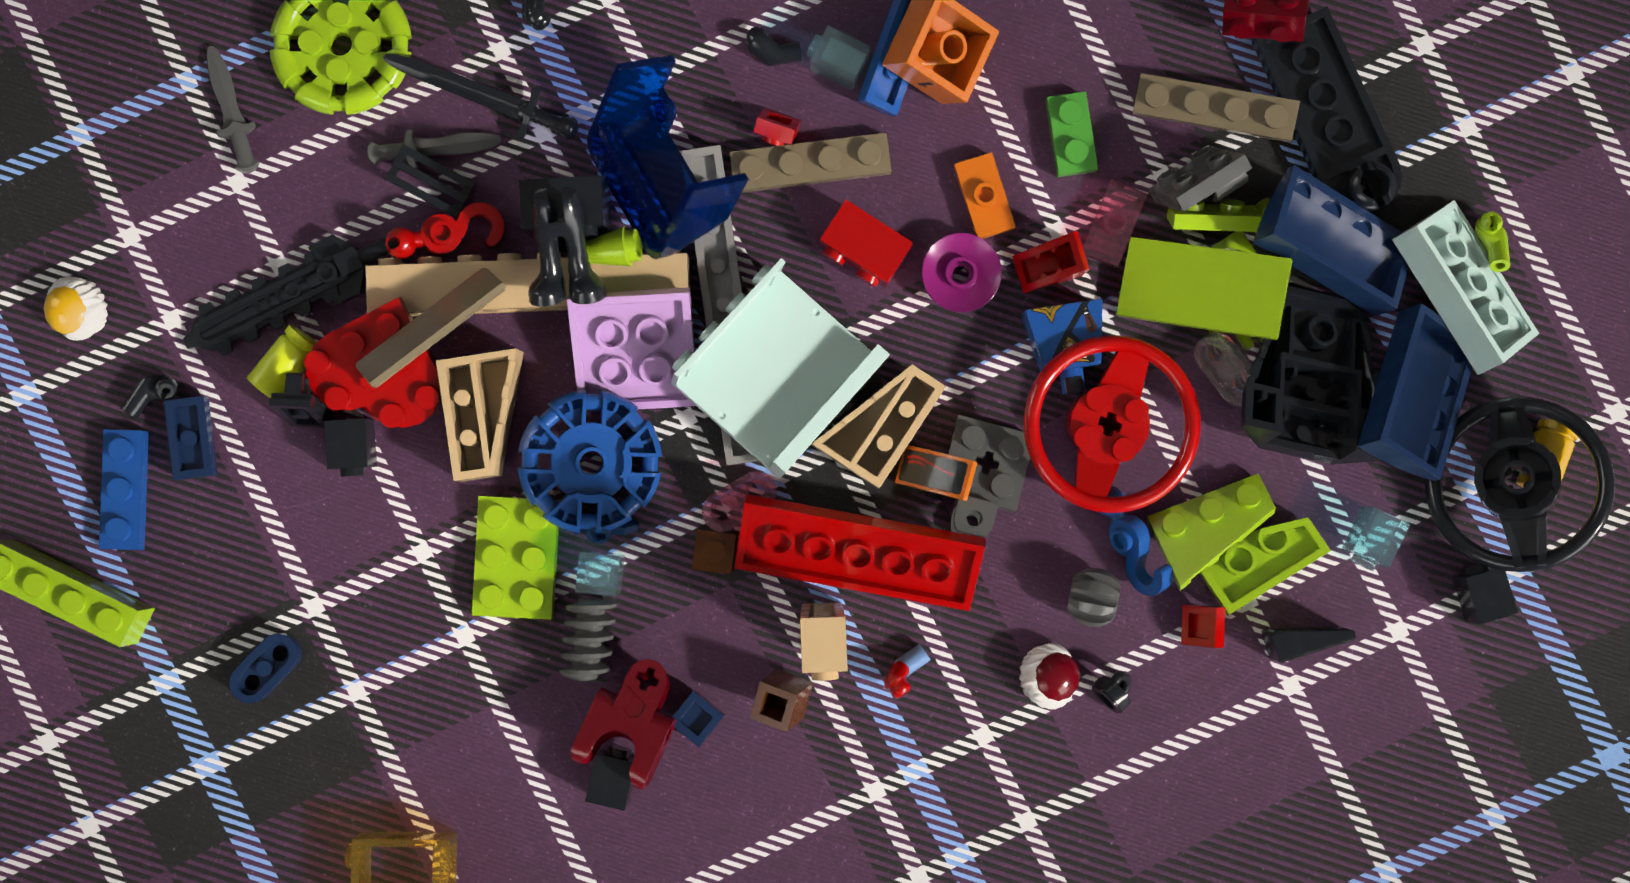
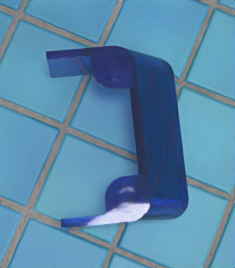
(646, 168)

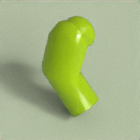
(1495, 240)

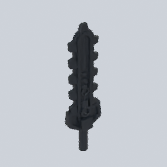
(330, 272)

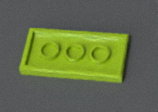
(1204, 287)

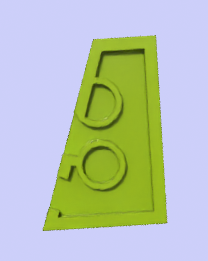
(1208, 525)
(1263, 562)

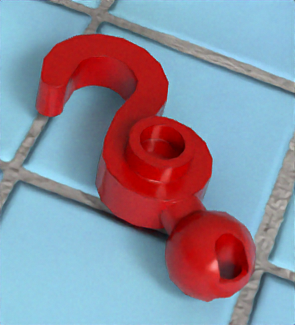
(443, 233)

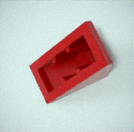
(1051, 263)

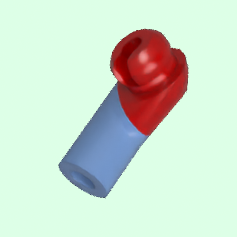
(903, 667)

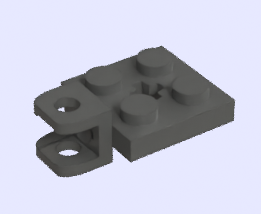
(999, 487)

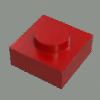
(776, 127)
(1203, 626)

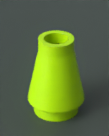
(615, 248)

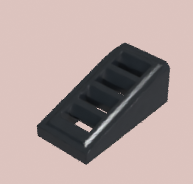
(1292, 643)

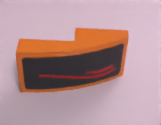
(936, 472)

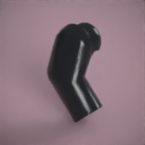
(769, 51)

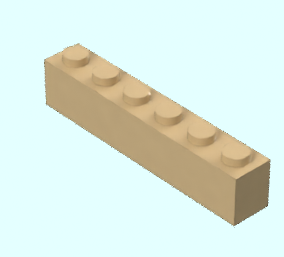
(823, 640)

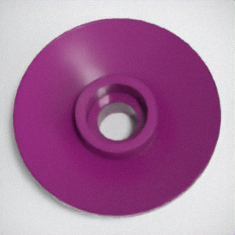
(964, 252)

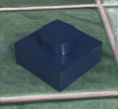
(697, 718)

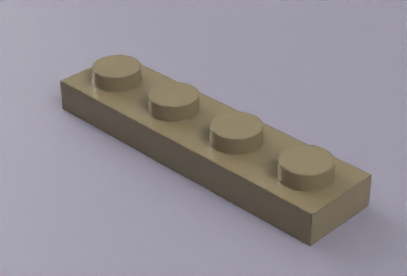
(1216, 107)
(813, 162)

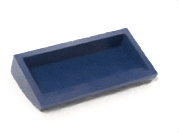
(1334, 242)
(1417, 395)

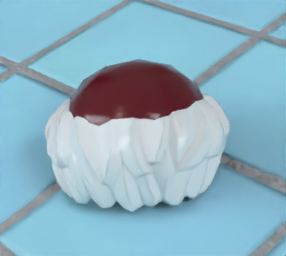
(1049, 675)

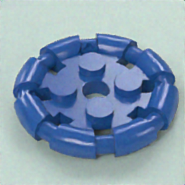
(573, 444)

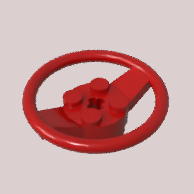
(1120, 396)

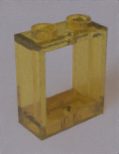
(444, 852)

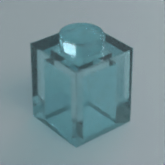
(838, 57)
(1375, 538)
(600, 573)

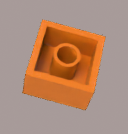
(941, 49)

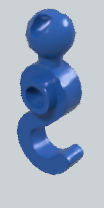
(1131, 539)

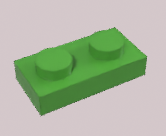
(1071, 134)

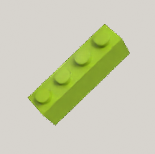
(72, 594)

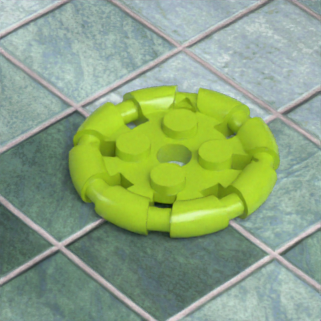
(353, 68)

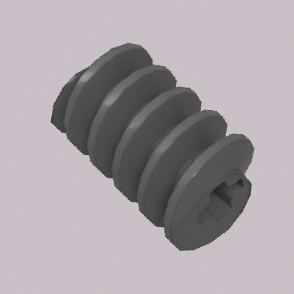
(588, 639)

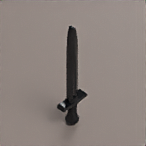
(488, 96)

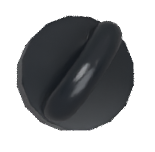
(1112, 694)

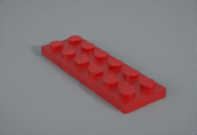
(859, 552)

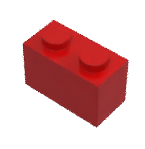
(864, 244)

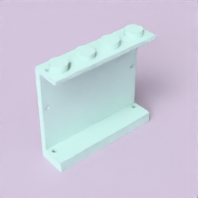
(775, 370)

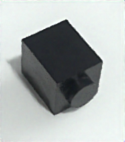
(350, 446)
(1484, 594)
(610, 778)

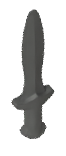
(234, 124)
(448, 145)

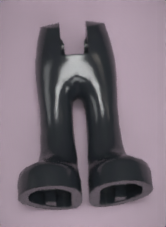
(550, 284)

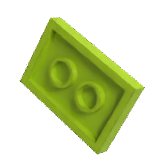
(514, 560)

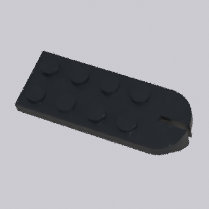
(1335, 115)

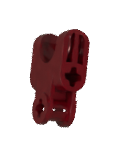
(632, 716)

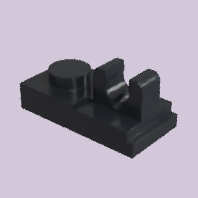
(298, 405)

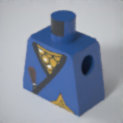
(1057, 328)

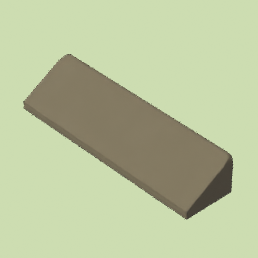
(429, 327)

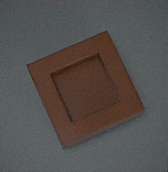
(714, 551)

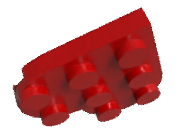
(401, 400)

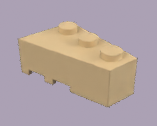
(478, 410)
(882, 427)

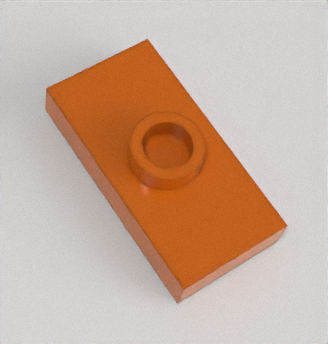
(984, 196)

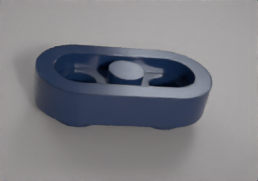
(266, 666)

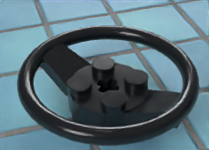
(1524, 509)

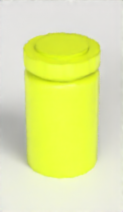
(283, 357)

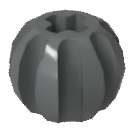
(1093, 597)

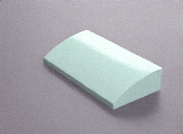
(1464, 290)

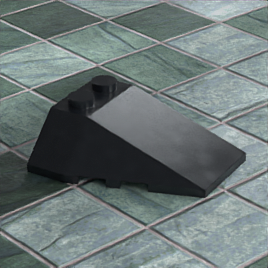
(1313, 382)

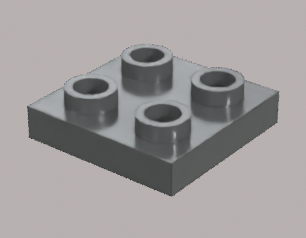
(1210, 173)

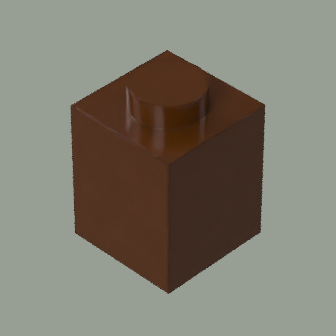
(781, 700)

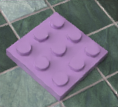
(631, 345)

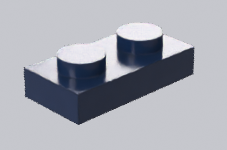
(190, 438)

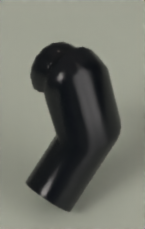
(534, 14)
(149, 389)

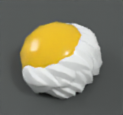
(75, 308)

